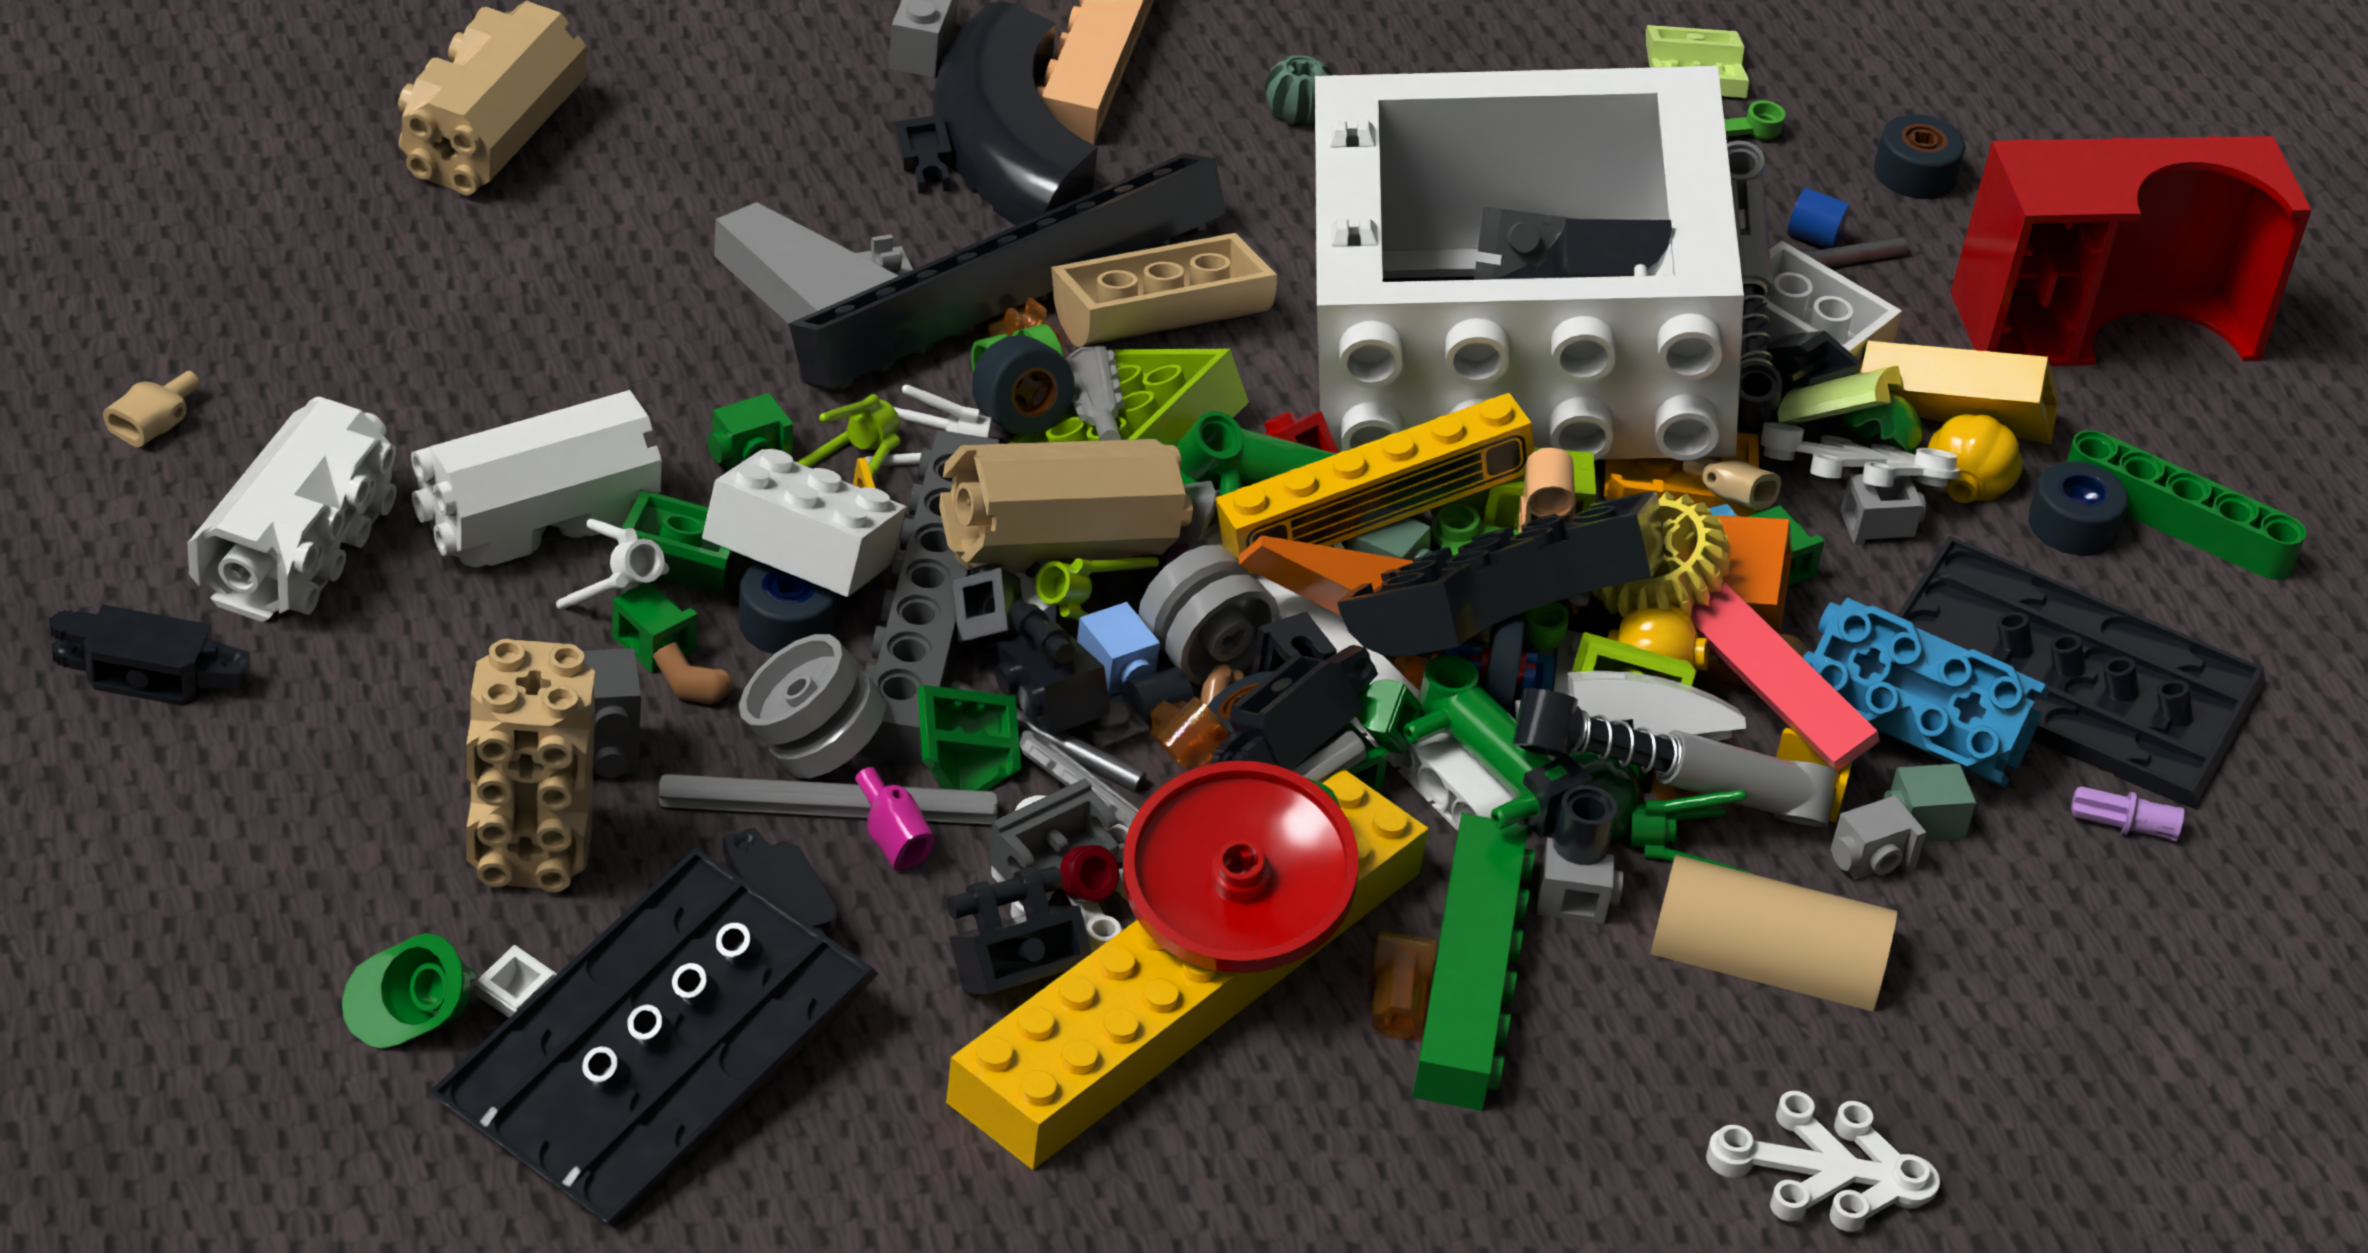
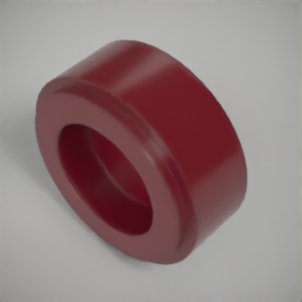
(1089, 873)

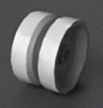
(1207, 611)
(812, 706)

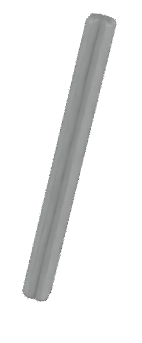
(816, 799)

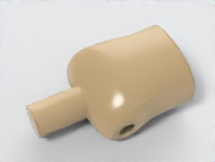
(150, 409)
(1737, 481)

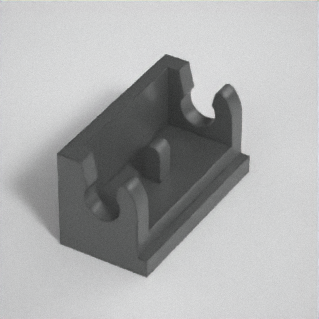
(1050, 828)

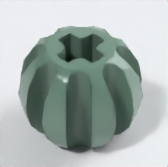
(1292, 88)

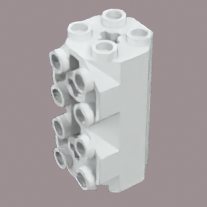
(505, 485)
(286, 516)

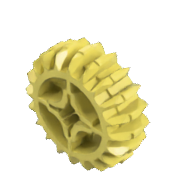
(1679, 578)

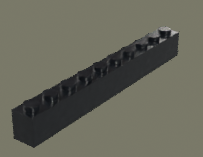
(1003, 271)

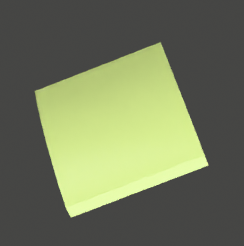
(1700, 47)
(1839, 396)

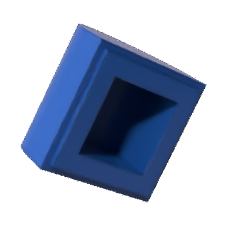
(1818, 219)

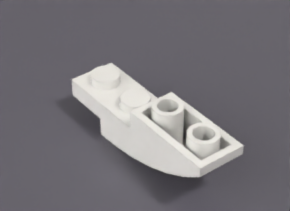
(1653, 704)

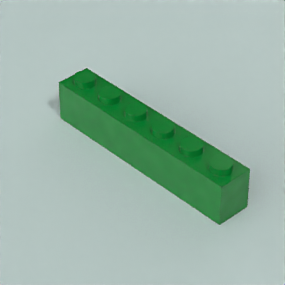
(1472, 962)

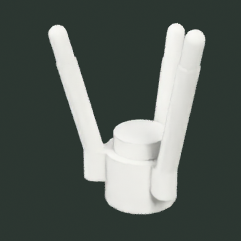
(963, 420)
(631, 563)

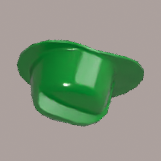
(407, 991)

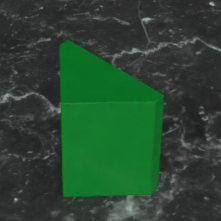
(678, 531)

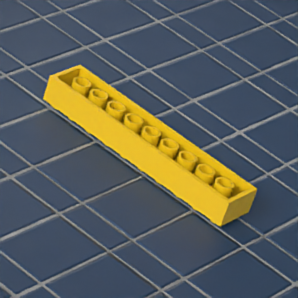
(1140, 1008)

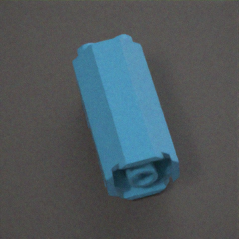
(1928, 689)

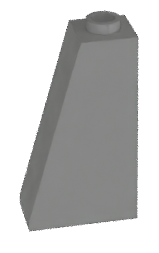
(789, 263)

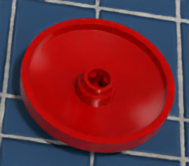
(1240, 866)

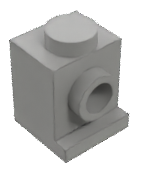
(1881, 511)
(1877, 839)
(1575, 889)

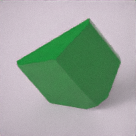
(968, 737)

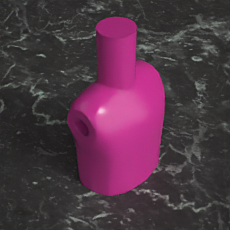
(895, 821)

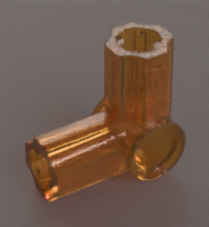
(1187, 731)

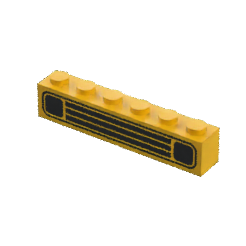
(1383, 479)

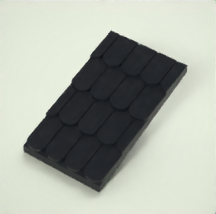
(2110, 666)
(654, 1036)

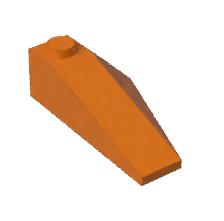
(1315, 570)

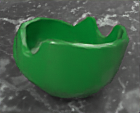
(1894, 421)

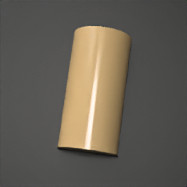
(1161, 289)
(1774, 933)

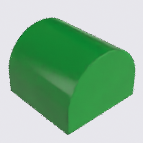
(1386, 711)

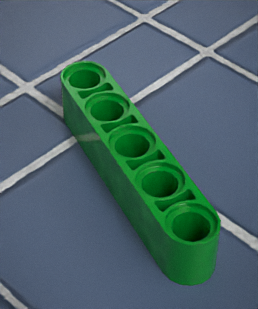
(2196, 507)

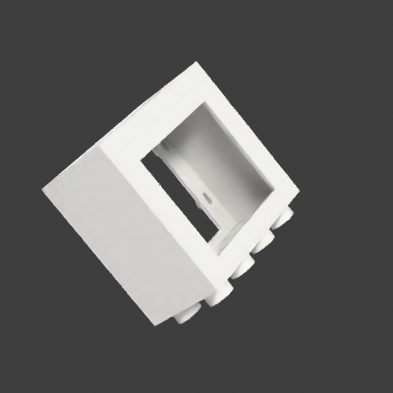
(1588, 359)

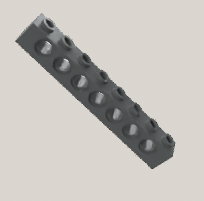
(920, 613)

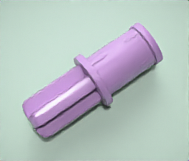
(2128, 813)

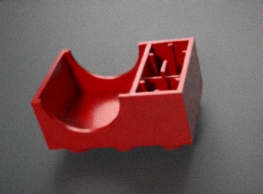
(2126, 229)

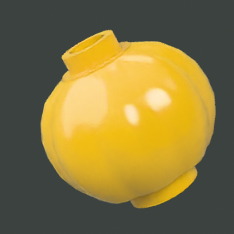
(1985, 454)
(1664, 633)

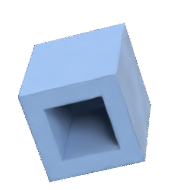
(1119, 643)

